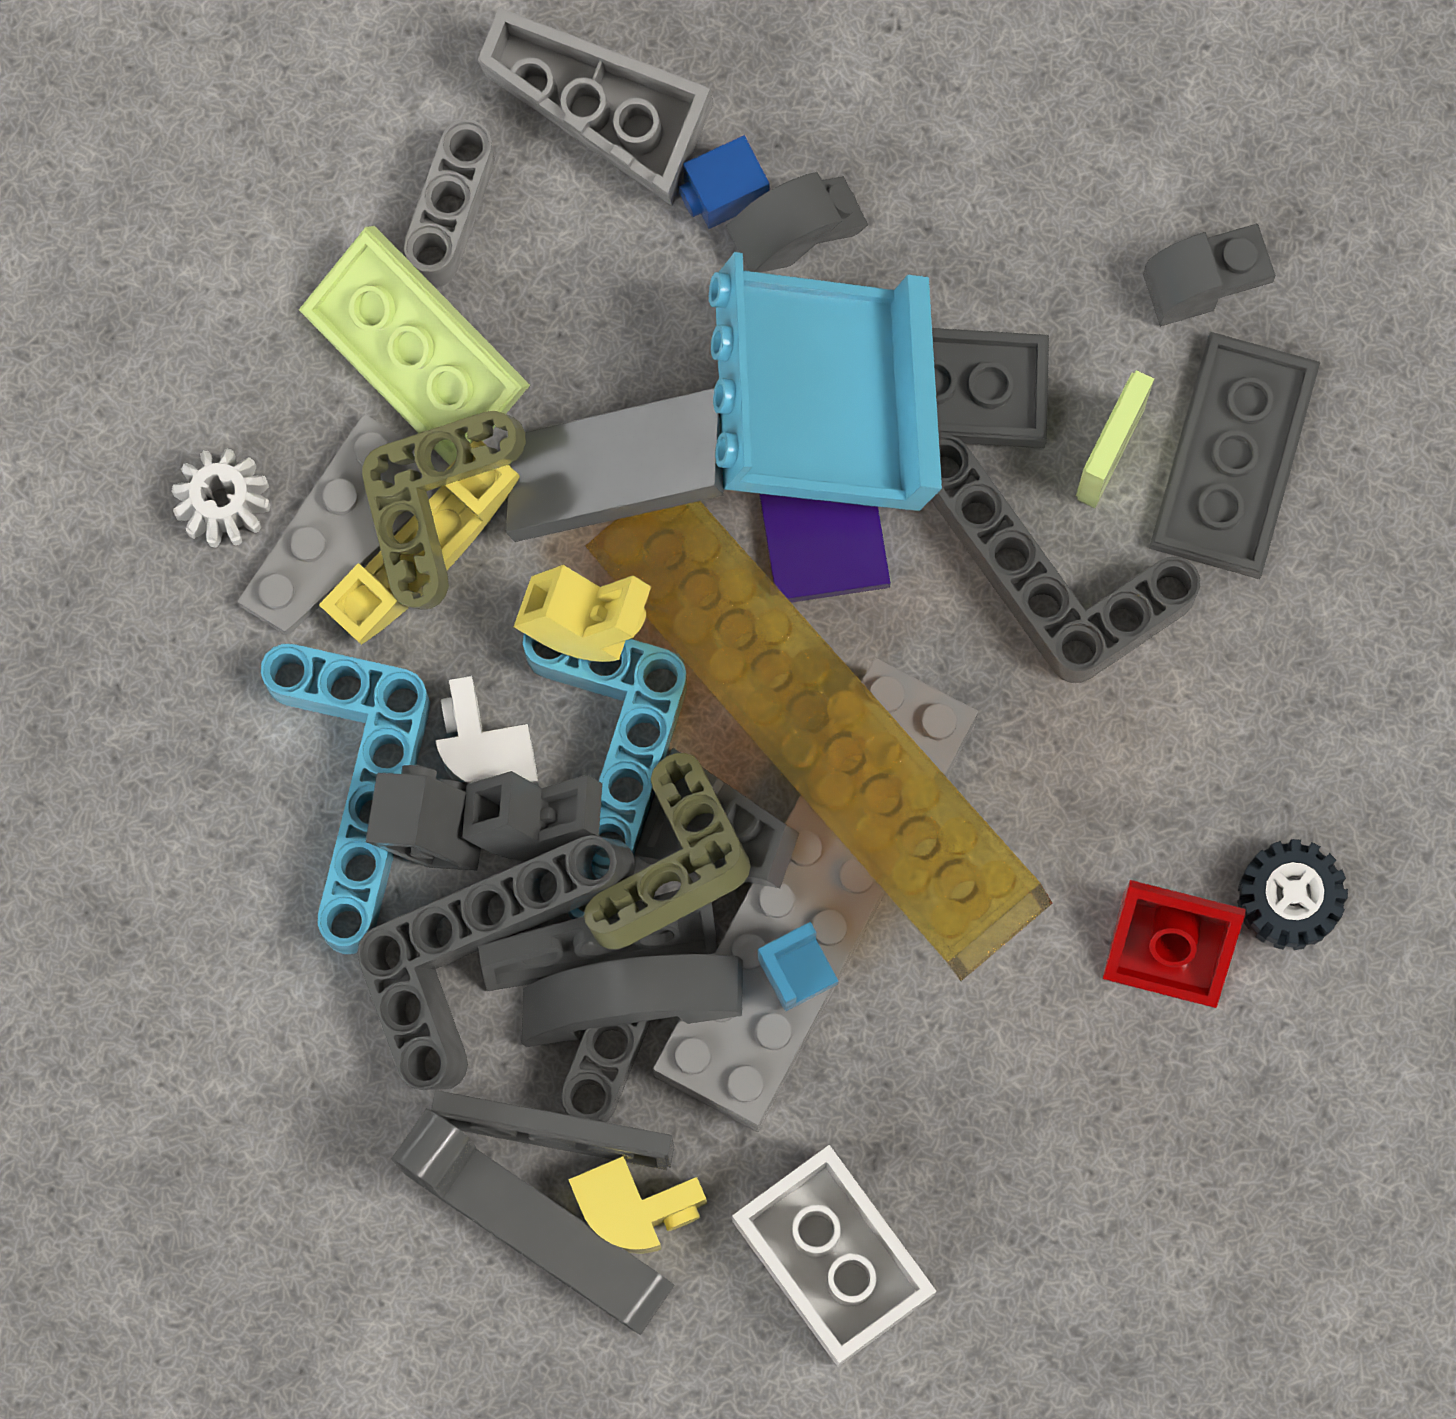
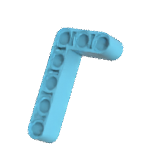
(639, 706)
(381, 728)

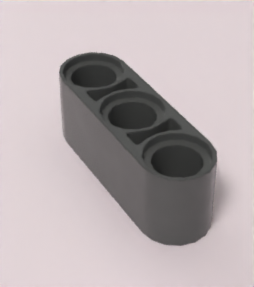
(602, 1072)

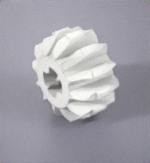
(242, 492)

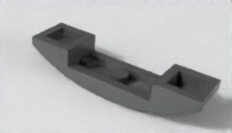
(629, 992)

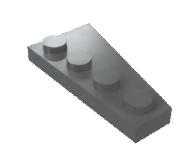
(571, 945)

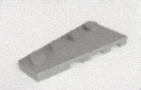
(326, 534)

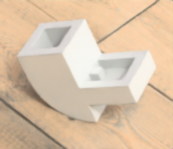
(478, 753)

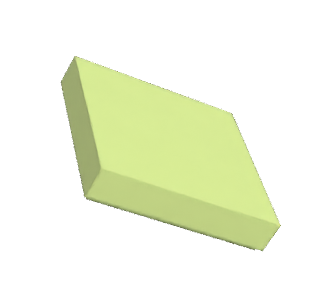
(1114, 438)

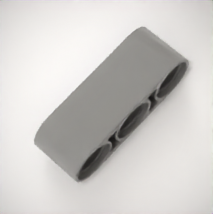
(446, 178)

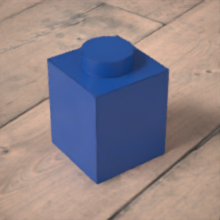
(723, 182)

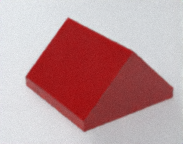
(1173, 943)

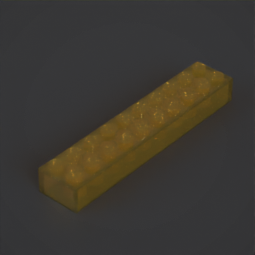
(825, 733)

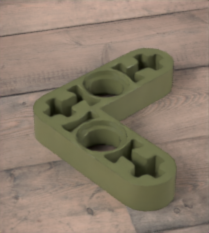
(411, 495)
(697, 854)

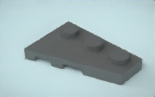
(762, 835)

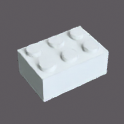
(833, 1255)

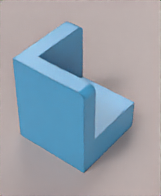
(796, 967)

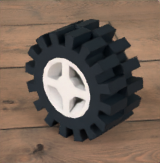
(1305, 879)

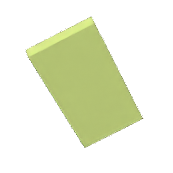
(409, 340)

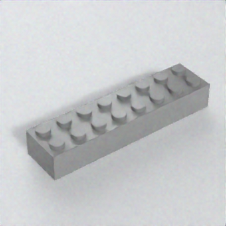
(745, 1059)

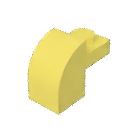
(580, 616)
(620, 1215)

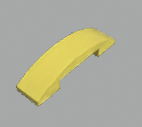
(460, 512)

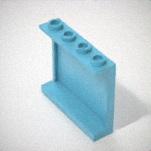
(825, 388)

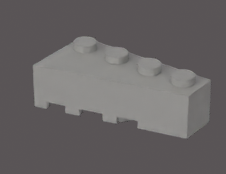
(607, 101)

